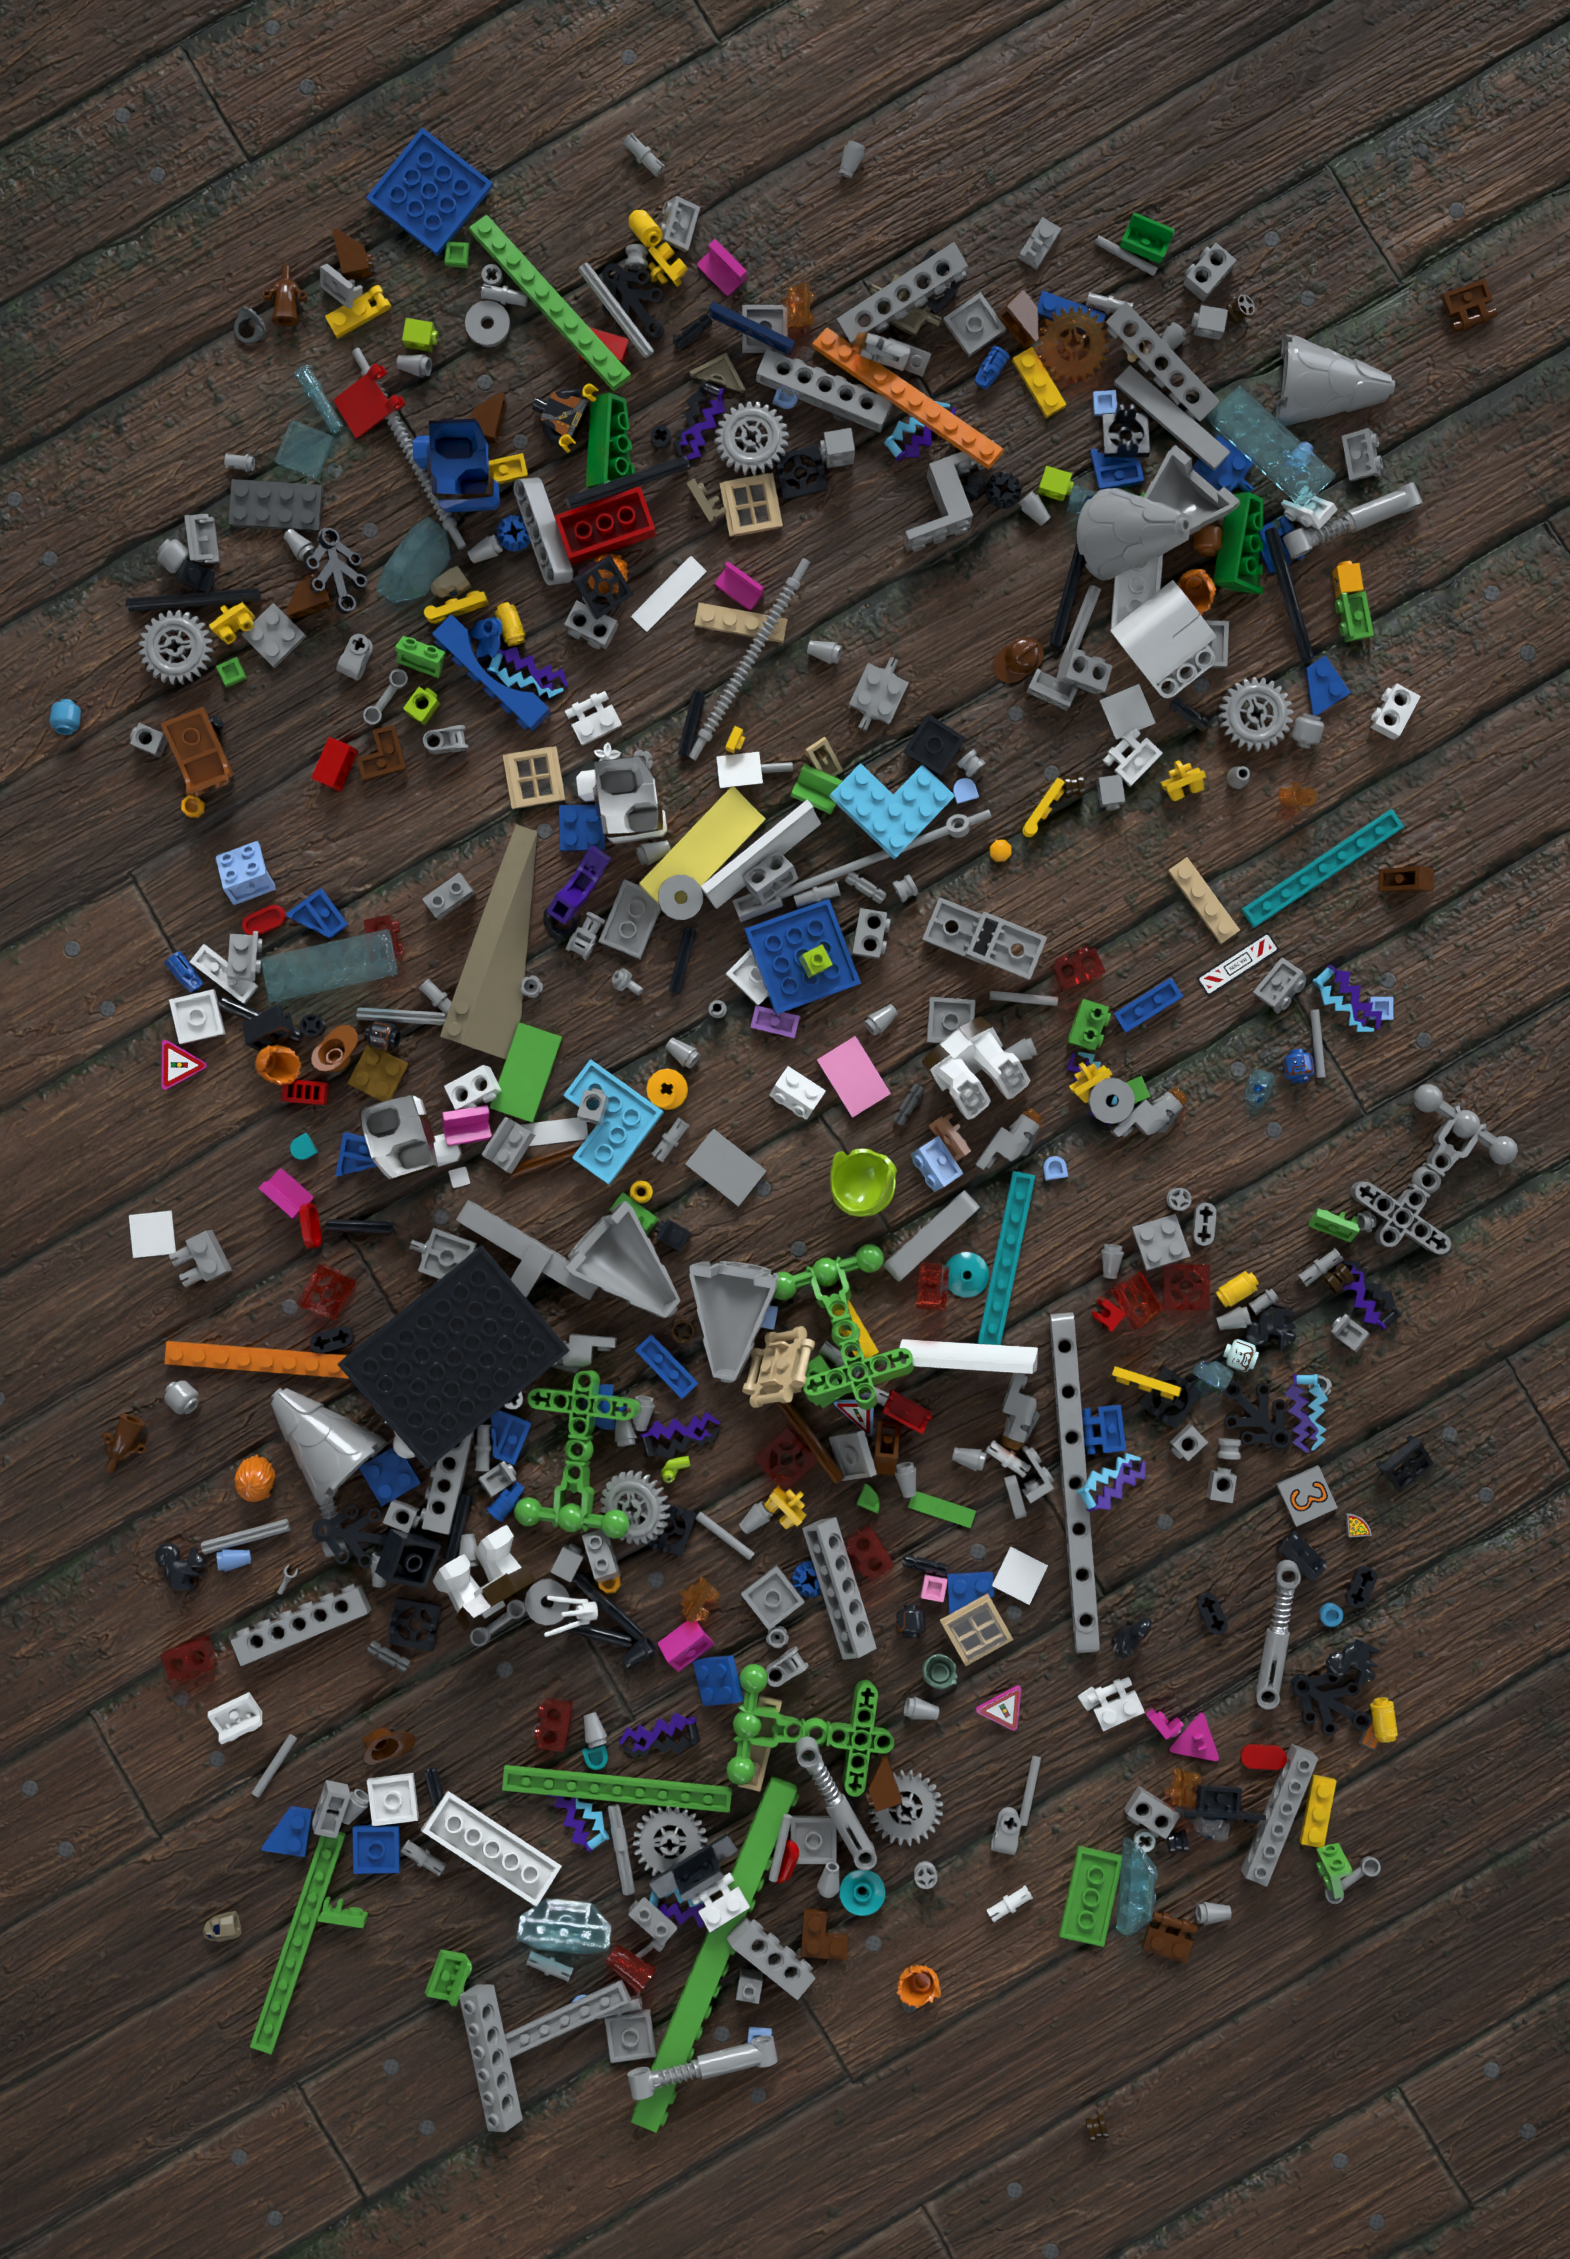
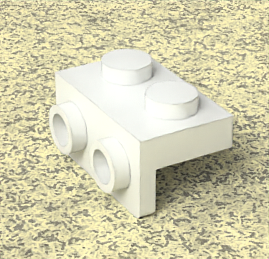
(1312, 514)
(797, 1093)
(236, 1718)

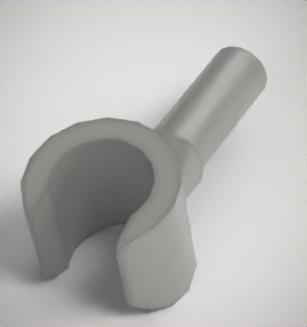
(287, 1578)
(653, 1944)

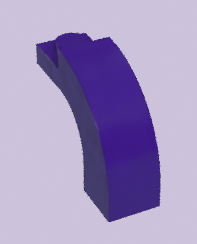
(580, 886)

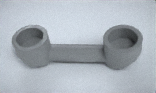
(398, 680)
(482, 1635)
(1368, 1866)

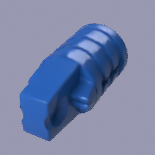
(991, 367)
(184, 971)
(506, 1502)

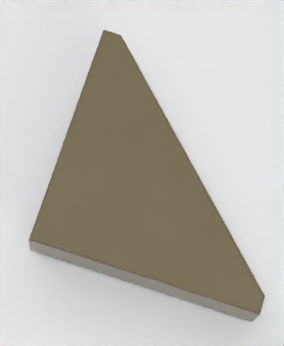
(719, 372)

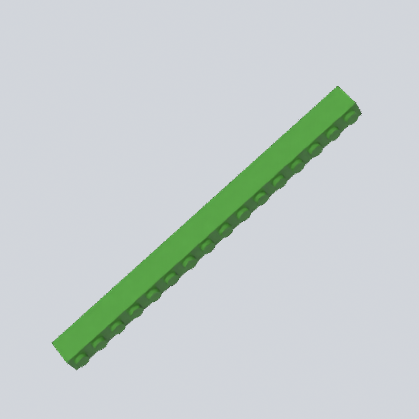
(715, 1950)

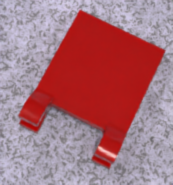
(365, 404)

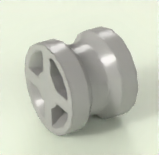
(636, 257)
(971, 763)
(905, 888)
(1183, 1199)
(1229, 1448)
(925, 1880)

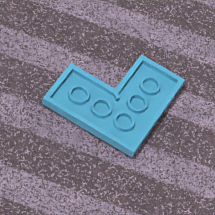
(891, 818)
(624, 1126)

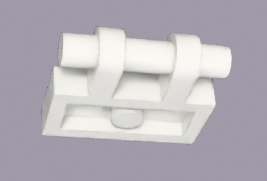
(597, 724)
(1137, 762)
(1119, 1709)
(724, 1908)

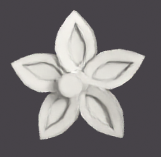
(607, 754)

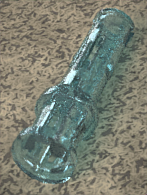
(313, 389)

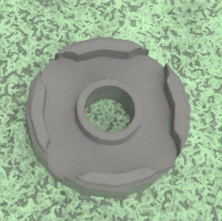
(487, 310)
(693, 893)
(1124, 1103)
(534, 1606)

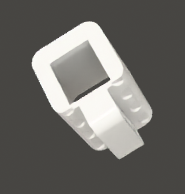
(1165, 638)

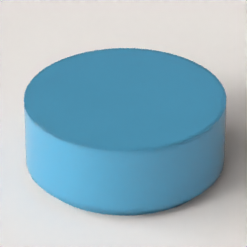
(1331, 1614)

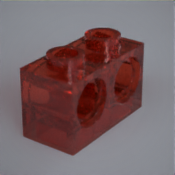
(372, 924)
(1080, 973)
(933, 1286)
(874, 1550)
(187, 1654)
(557, 1725)

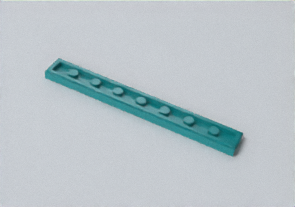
(1322, 868)
(1006, 1258)

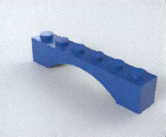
(524, 705)

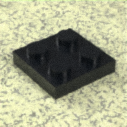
(934, 745)

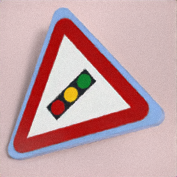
(859, 1416)

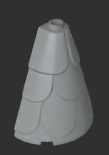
(1325, 382)
(1188, 492)
(1127, 530)
(624, 1263)
(731, 1311)
(323, 1442)

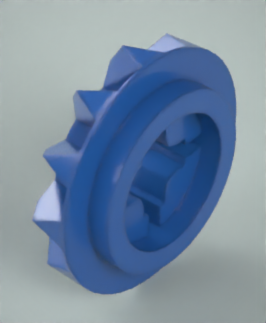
(507, 541)
(800, 1576)

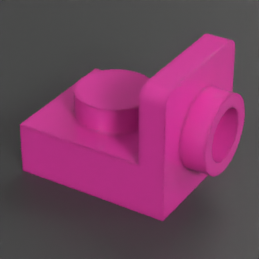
(1160, 1721)

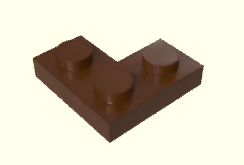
(388, 758)
(817, 1942)

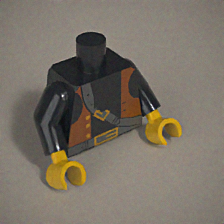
(564, 414)

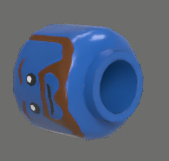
(1298, 1066)

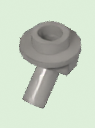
(623, 979)

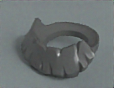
(246, 313)

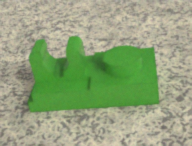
(645, 1218)
(1334, 1225)
(349, 1917)

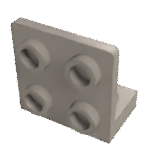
(1037, 1488)

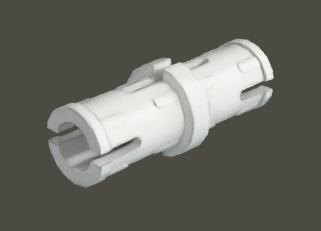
(1008, 1458)
(1009, 1904)

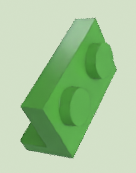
(1354, 616)
(420, 656)
(1333, 1866)
(449, 1976)

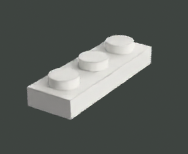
(216, 968)

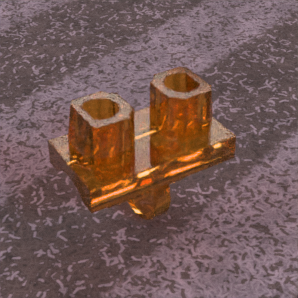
(798, 305)
(1298, 796)
(695, 1598)
(1181, 1787)

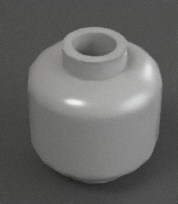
(172, 555)
(1307, 730)
(181, 1397)

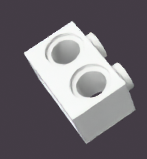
(1397, 713)
(471, 1083)

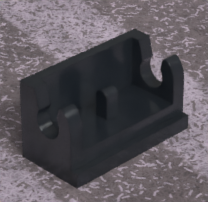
(268, 1028)
(1303, 1555)

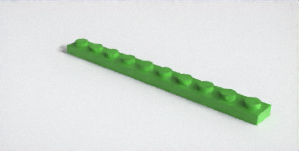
(550, 303)
(617, 1788)
(297, 1943)

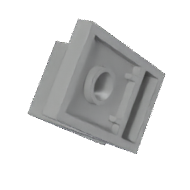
(950, 499)

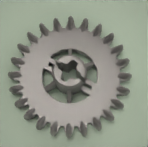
(759, 455)
(197, 644)
(1261, 735)
(646, 1504)
(918, 1825)
(648, 1842)

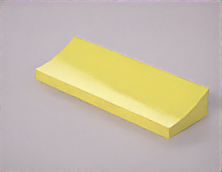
(706, 844)

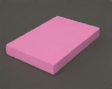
(853, 1076)

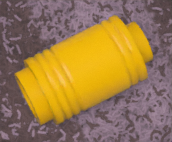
(645, 228)
(512, 629)
(1237, 1289)
(1384, 1720)

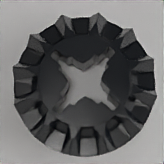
(1008, 499)

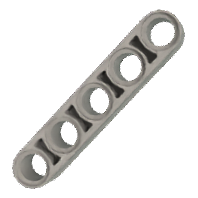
(543, 531)
(931, 1236)

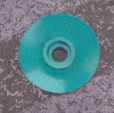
(979, 1274)
(862, 1903)

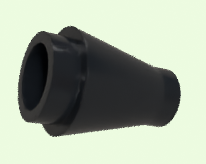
(641, 1651)

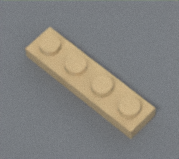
(737, 622)
(1203, 900)
(760, 1754)

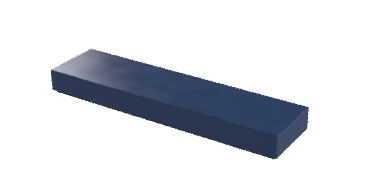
(751, 328)

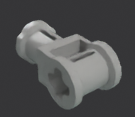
(584, 936)

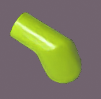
(672, 1466)

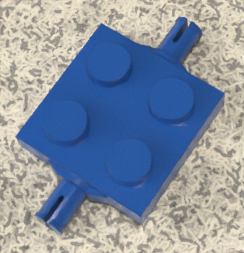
(1229, 473)

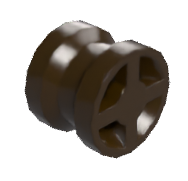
(1240, 308)
(1074, 786)
(1097, 2128)

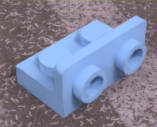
(936, 1164)

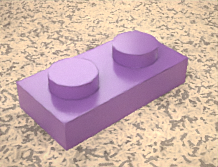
(781, 1024)

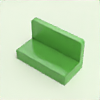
(816, 787)

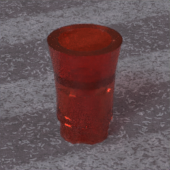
(630, 1968)

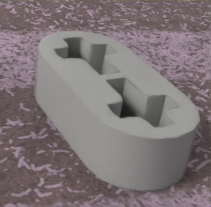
(1209, 1225)
(1015, 1497)

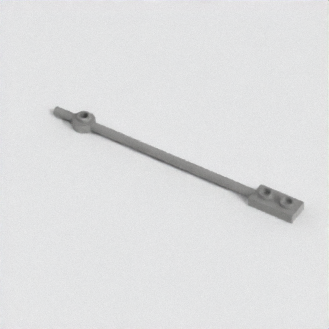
(957, 826)

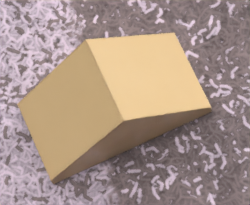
(823, 758)

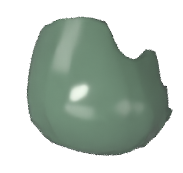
(939, 1671)

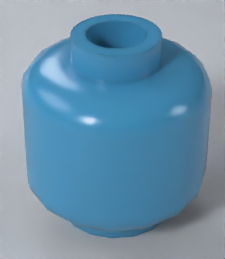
(65, 717)

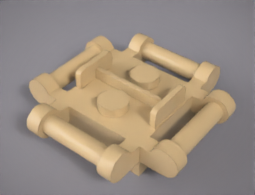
(781, 1368)

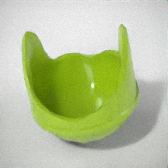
(862, 1182)

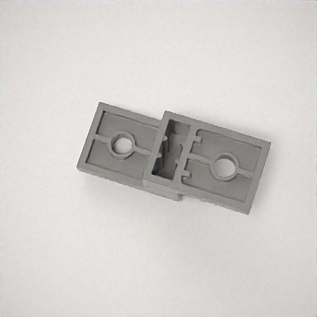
(984, 938)

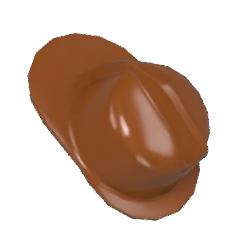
(335, 1049)

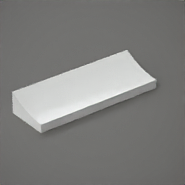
(780, 837)
(972, 1356)
(491, 1848)

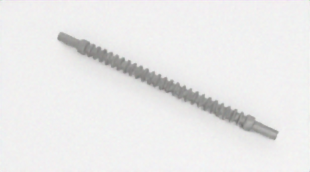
(449, 523)
(792, 584)

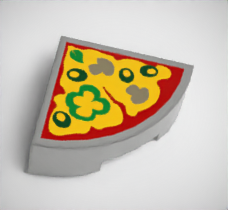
(1356, 1526)

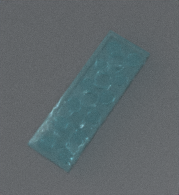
(1270, 446)
(329, 966)

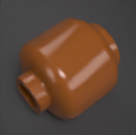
(1208, 540)

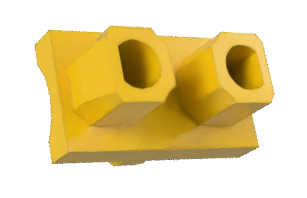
(661, 255)
(231, 621)
(1174, 785)
(1088, 1078)
(789, 1504)

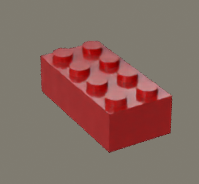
(605, 525)

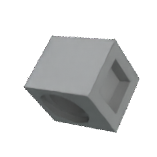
(1209, 322)
(157, 744)
(1110, 792)
(593, 1116)
(1198, 1442)
(1225, 1494)
(393, 1520)
(568, 1562)
(749, 1985)

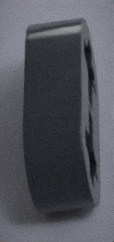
(333, 1344)
(1366, 1588)
(1216, 1610)

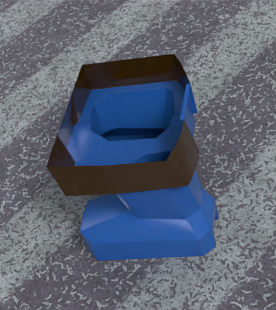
(456, 462)

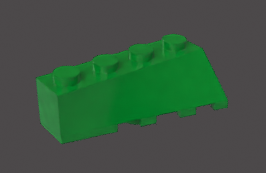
(608, 441)
(1238, 557)

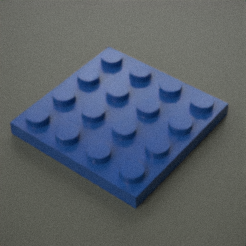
(429, 191)
(784, 939)

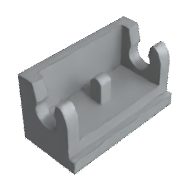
(202, 539)
(1052, 690)

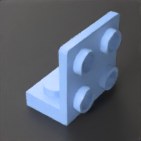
(244, 873)

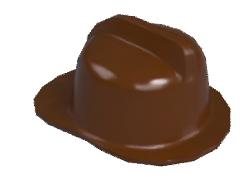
(1018, 659)
(386, 1745)

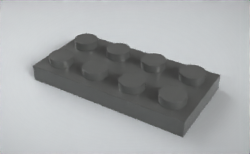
(275, 505)

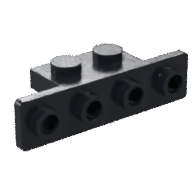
(1219, 1802)
(695, 1871)

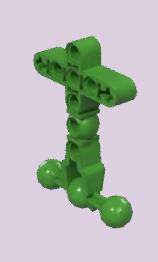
(826, 1273)
(572, 1516)
(748, 1725)

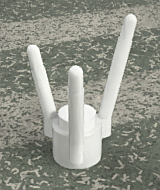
(585, 1611)

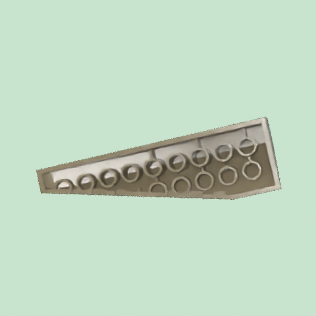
(489, 991)

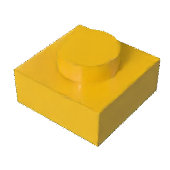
(735, 740)

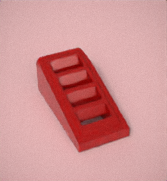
(322, 1093)

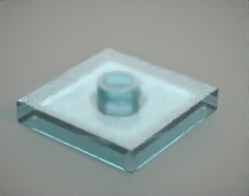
(304, 449)

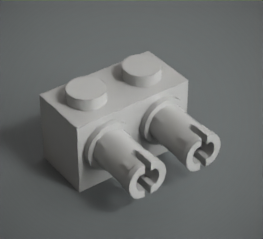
(208, 1256)

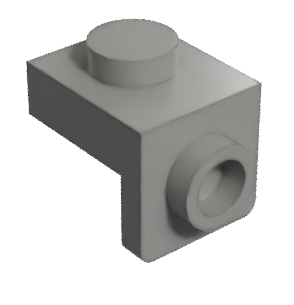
(1349, 1332)
(498, 1478)

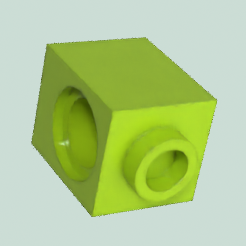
(419, 335)
(1055, 483)
(422, 715)
(815, 961)

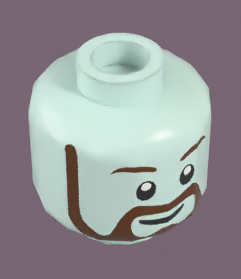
(1241, 1355)

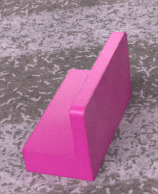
(722, 269)
(739, 586)
(466, 1125)
(286, 1193)
(685, 1644)

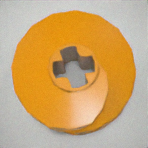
(668, 1077)

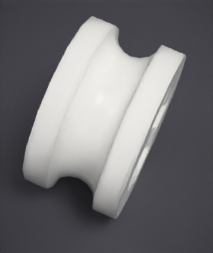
(1142, 1832)

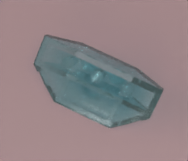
(415, 562)
(1136, 1889)
(565, 1927)

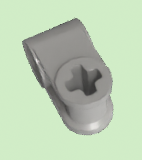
(355, 659)
(447, 740)
(786, 1666)
(1006, 1835)

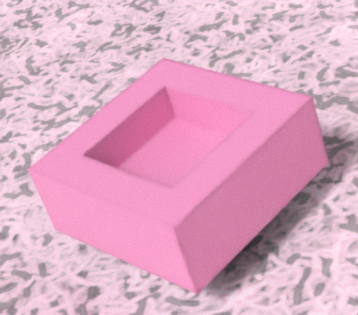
(934, 1588)

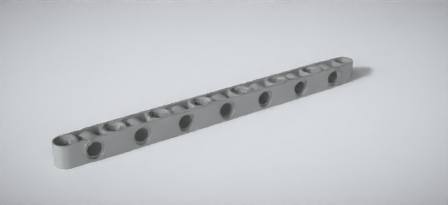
(1074, 1465)

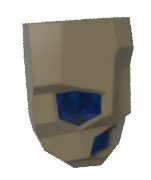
(450, 584)
(223, 1927)

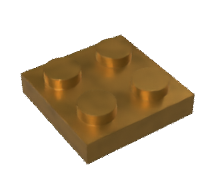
(378, 1074)

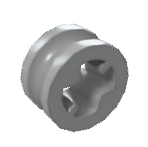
(492, 268)

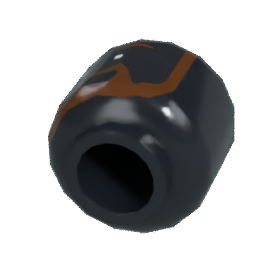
(383, 1036)
(910, 1621)

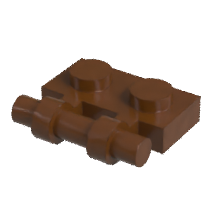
(1466, 298)
(1167, 1943)

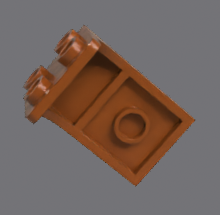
(197, 751)

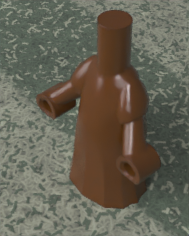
(285, 301)
(123, 1439)

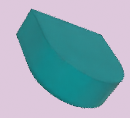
(303, 1147)
(596, 1757)

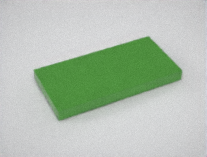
(526, 1072)
(1090, 1896)

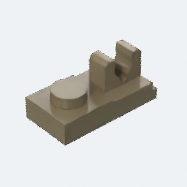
(699, 493)

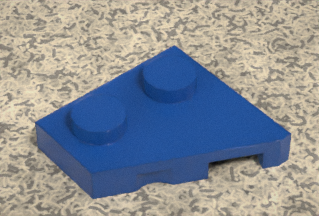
(1324, 686)
(319, 914)
(353, 1155)
(508, 1435)
(291, 1833)

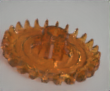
(1072, 321)

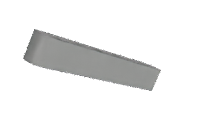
(518, 1243)

